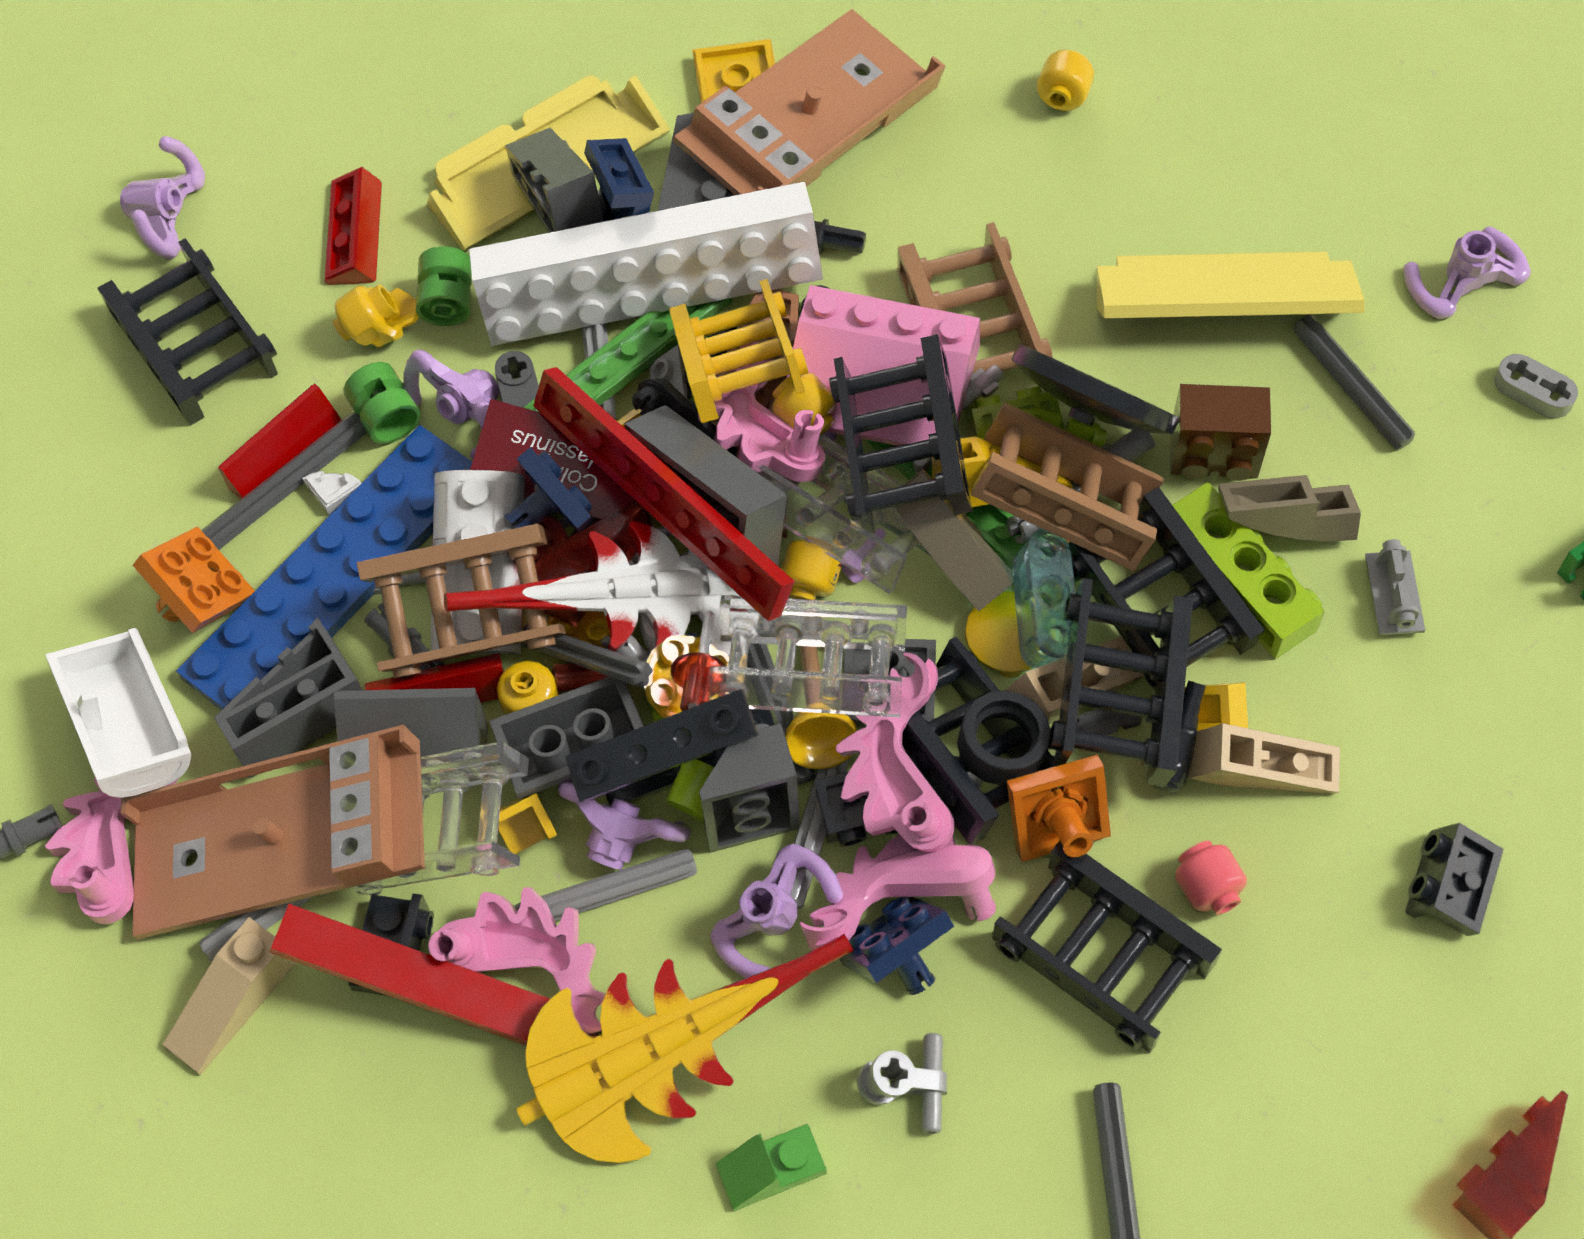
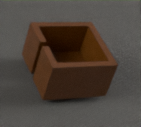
(1220, 431)

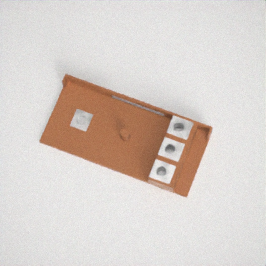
(806, 108)
(279, 835)

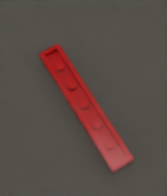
(406, 974)

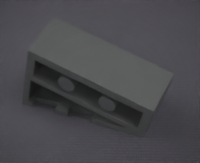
(685, 179)
(555, 181)
(290, 703)

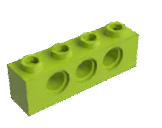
(1271, 575)

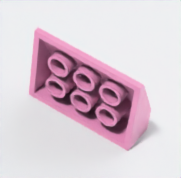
(880, 336)

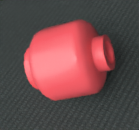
(1210, 877)

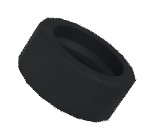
(1011, 707)

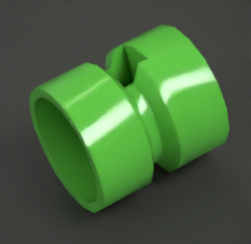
(444, 286)
(381, 402)

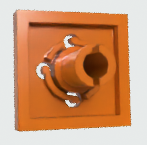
(193, 580)
(1071, 813)

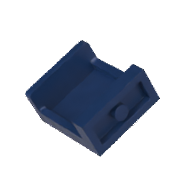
(619, 177)

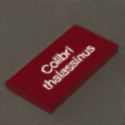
(514, 429)

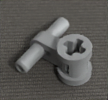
(905, 1079)

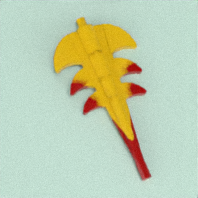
(587, 1079)

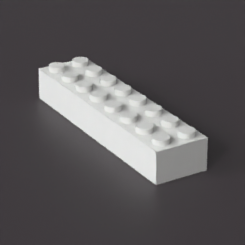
(646, 263)

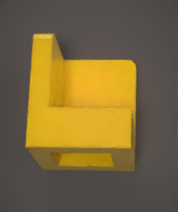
(1223, 704)
(524, 823)

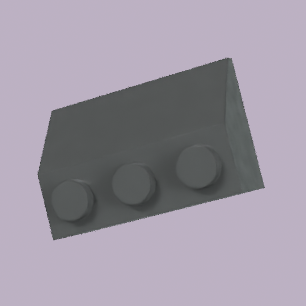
(437, 717)
(565, 726)
(751, 791)

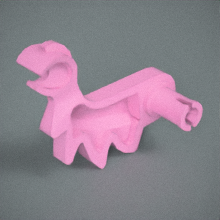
(768, 438)
(894, 785)
(95, 857)
(905, 873)
(524, 938)

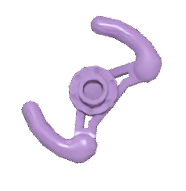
(157, 202)
(1470, 268)
(458, 394)
(620, 829)
(770, 906)

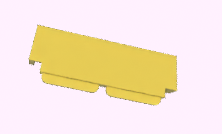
(477, 179)
(1227, 285)

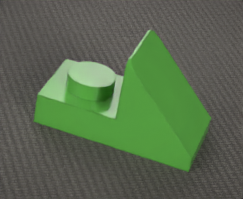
(770, 1166)

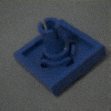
(549, 494)
(895, 943)

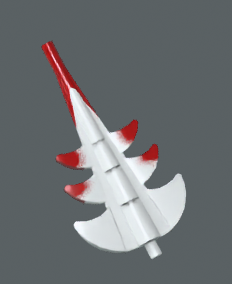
(659, 585)

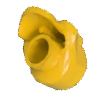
(374, 315)

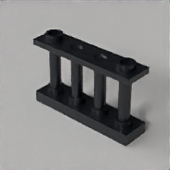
(167, 363)
(942, 445)
(1182, 555)
(1165, 667)
(652, 755)
(947, 774)
(1149, 926)

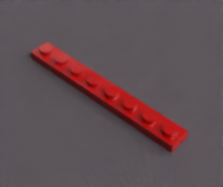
(664, 494)

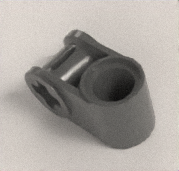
(519, 390)

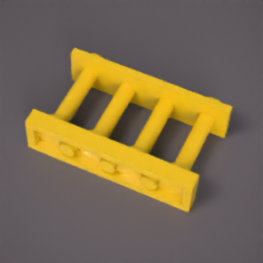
(703, 370)

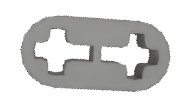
(1536, 386)

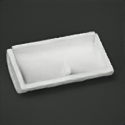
(468, 507)
(121, 714)

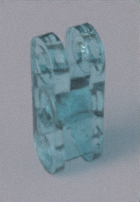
(1043, 570)

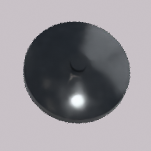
(1091, 397)

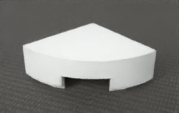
(331, 488)

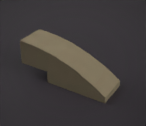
(1293, 508)
(957, 547)

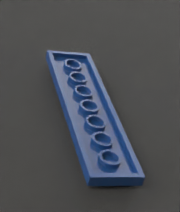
(321, 578)

